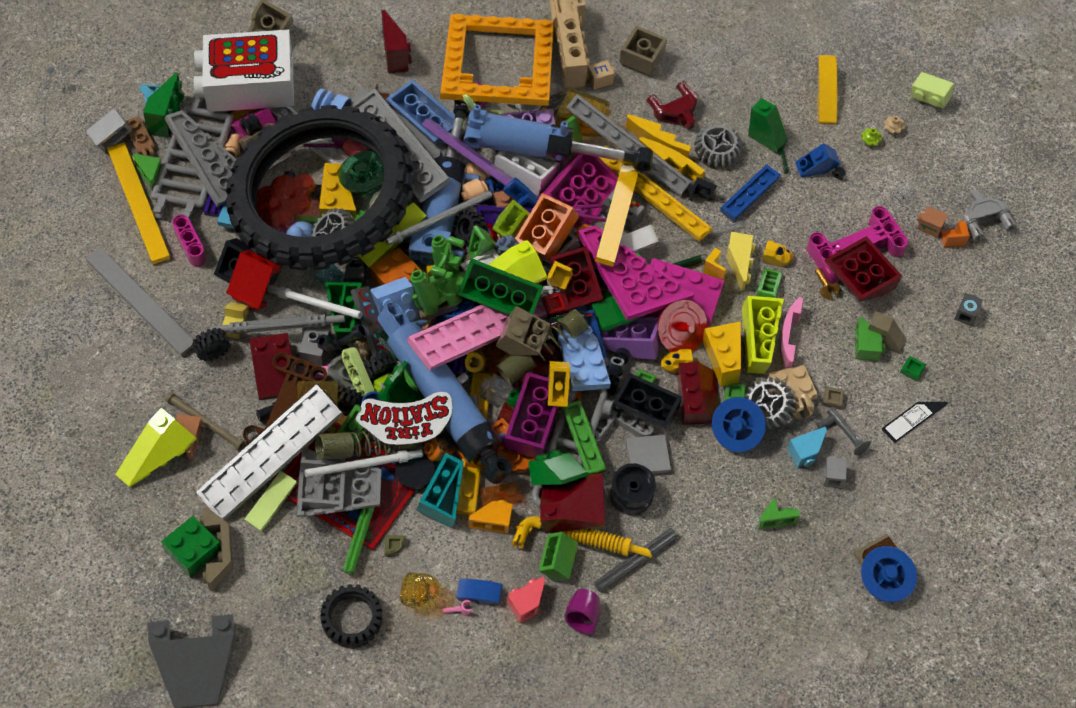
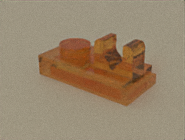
(508, 492)

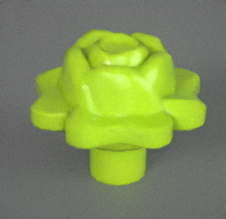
(871, 136)

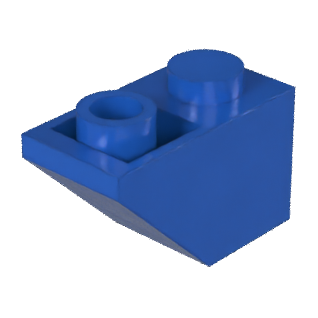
(818, 161)

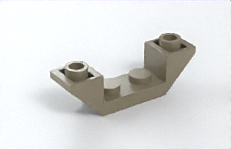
(217, 571)

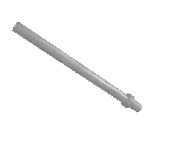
(399, 236)

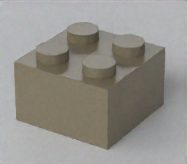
(643, 50)

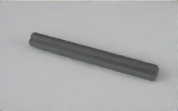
(634, 560)

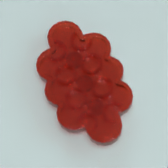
(285, 200)

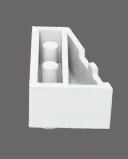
(532, 171)

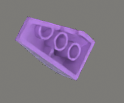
(637, 337)

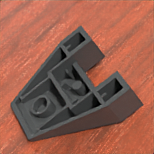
(194, 666)

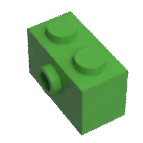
(558, 556)

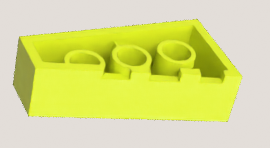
(760, 329)

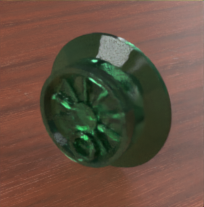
(362, 173)

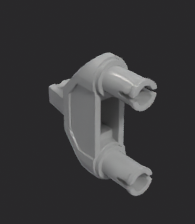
(986, 210)

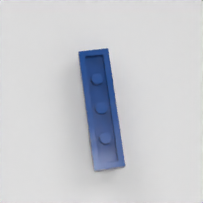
(750, 192)

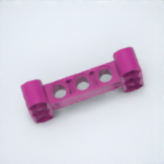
(882, 232)

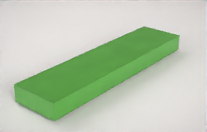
(583, 438)

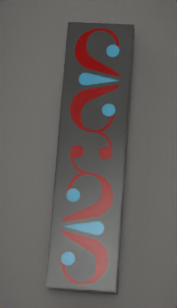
(364, 303)

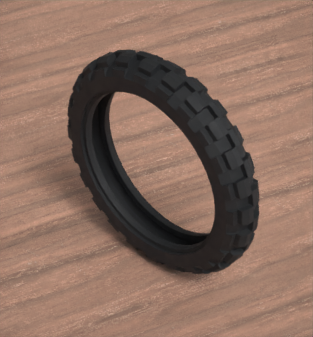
(343, 244)

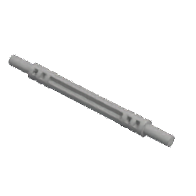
(280, 323)

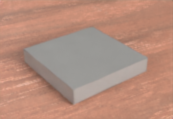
(649, 452)

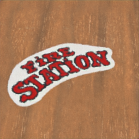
(406, 421)

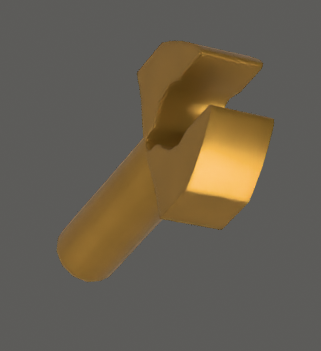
(826, 285)

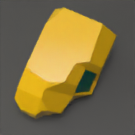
(777, 254)
(671, 361)

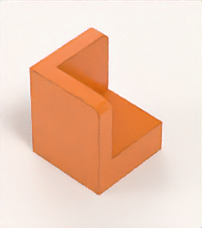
(957, 236)

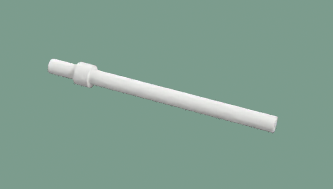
(286, 293)
(401, 456)

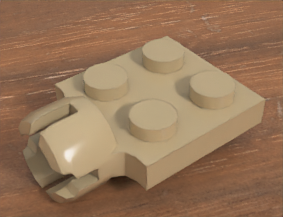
(801, 385)

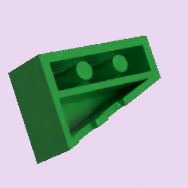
(340, 294)

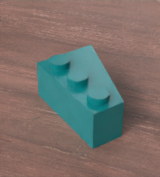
(443, 491)

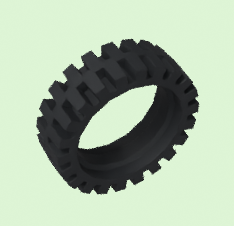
(349, 593)

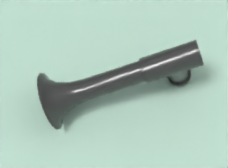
(860, 446)

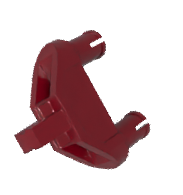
(677, 111)

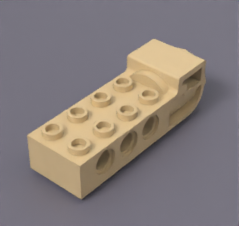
(567, 24)

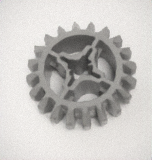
(727, 142)
(332, 222)
(785, 399)

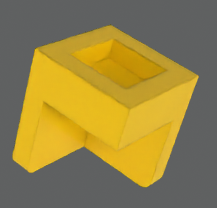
(559, 276)

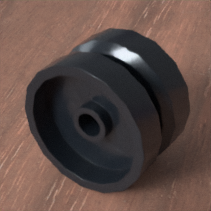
(632, 489)

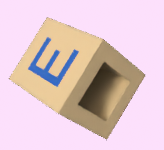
(601, 75)

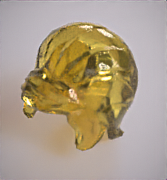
(420, 591)

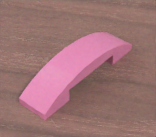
(786, 350)

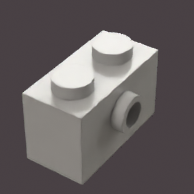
(109, 130)
(308, 348)

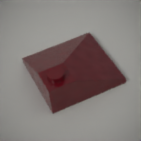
(864, 270)
(573, 505)

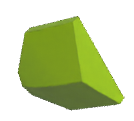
(511, 220)

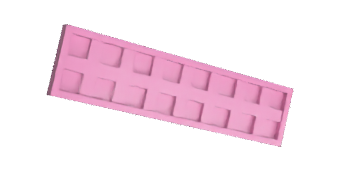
(461, 335)

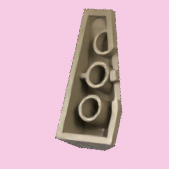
(269, 18)

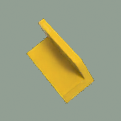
(712, 265)

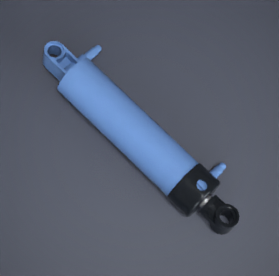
(466, 425)

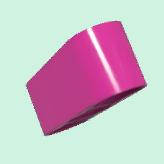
(189, 247)

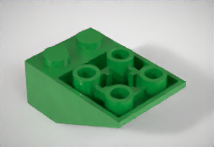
(162, 103)

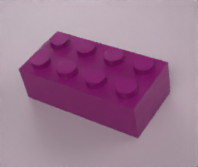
(531, 418)

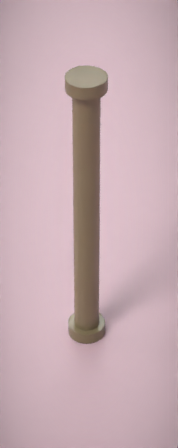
(171, 398)

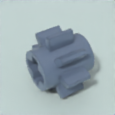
(505, 243)

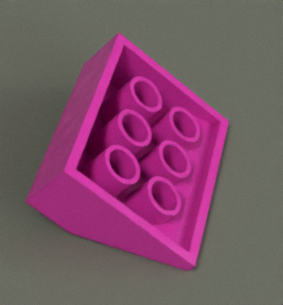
(583, 182)
(704, 287)

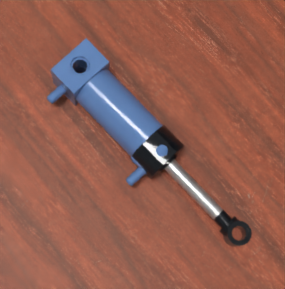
(446, 198)

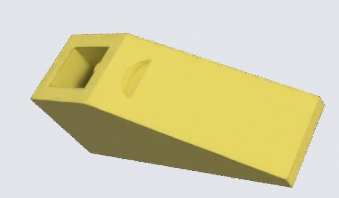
(738, 255)

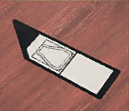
(911, 419)

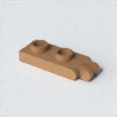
(139, 137)

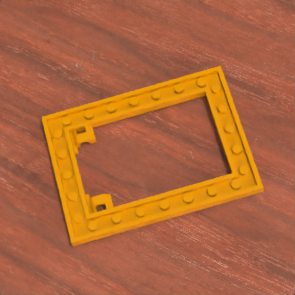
(530, 90)

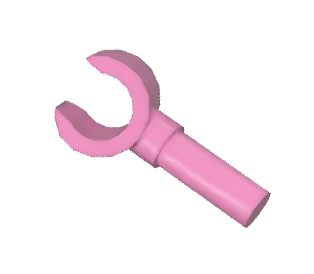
(461, 609)

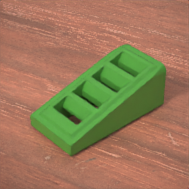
(767, 286)

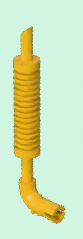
(584, 536)

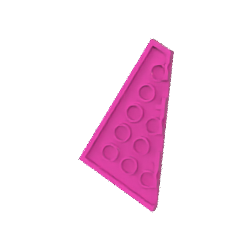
(632, 281)

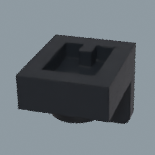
(703, 188)

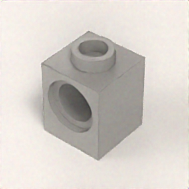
(834, 472)

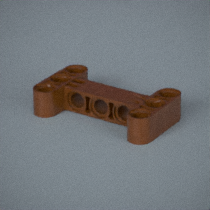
(289, 391)

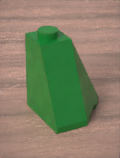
(767, 125)

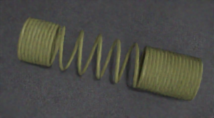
(518, 365)
(342, 446)

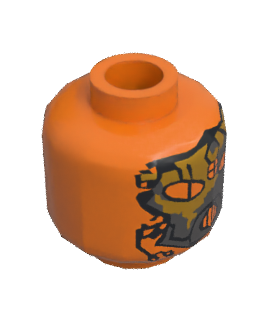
(437, 447)

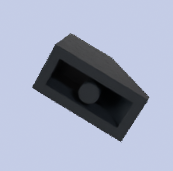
(356, 272)

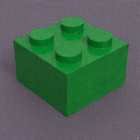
(191, 546)

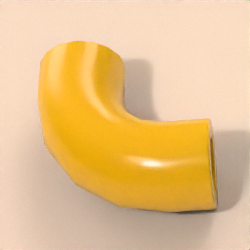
(475, 361)

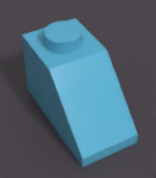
(806, 447)

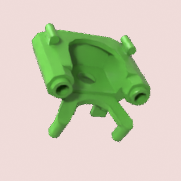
(445, 277)

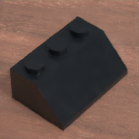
(229, 259)
(648, 401)

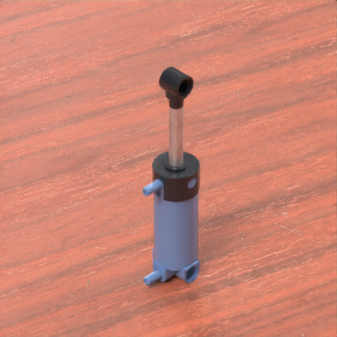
(541, 140)

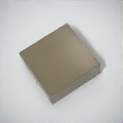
(833, 397)

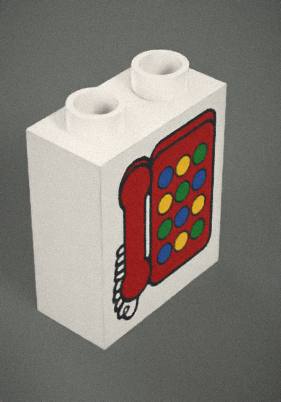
(245, 70)

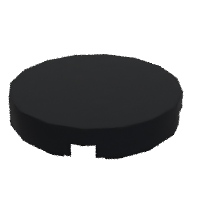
(415, 473)

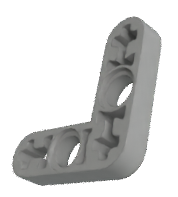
(613, 418)

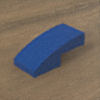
(520, 193)
(479, 590)

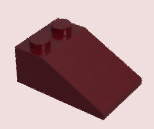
(395, 45)
(583, 286)
(263, 351)

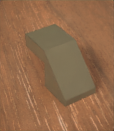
(887, 327)

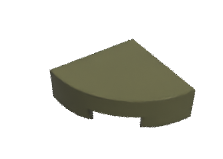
(393, 544)

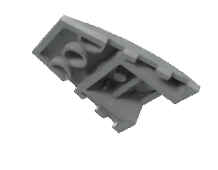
(336, 490)

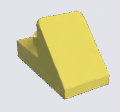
(235, 313)

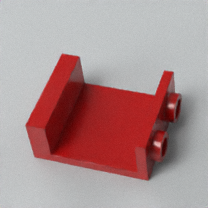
(251, 279)

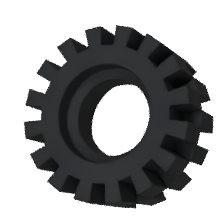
(463, 222)
(211, 344)
(380, 365)
(348, 399)

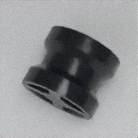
(250, 124)

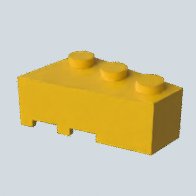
(333, 193)

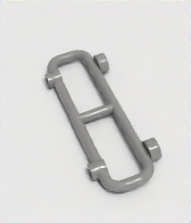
(603, 407)

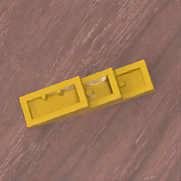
(827, 89)
(652, 131)
(675, 159)

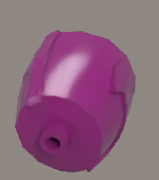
(581, 608)

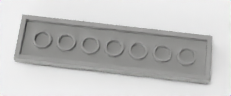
(427, 173)

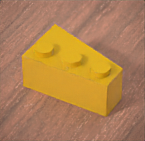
(724, 351)

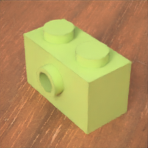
(932, 90)

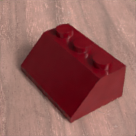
(698, 393)

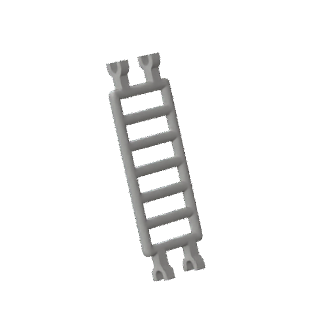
(190, 204)

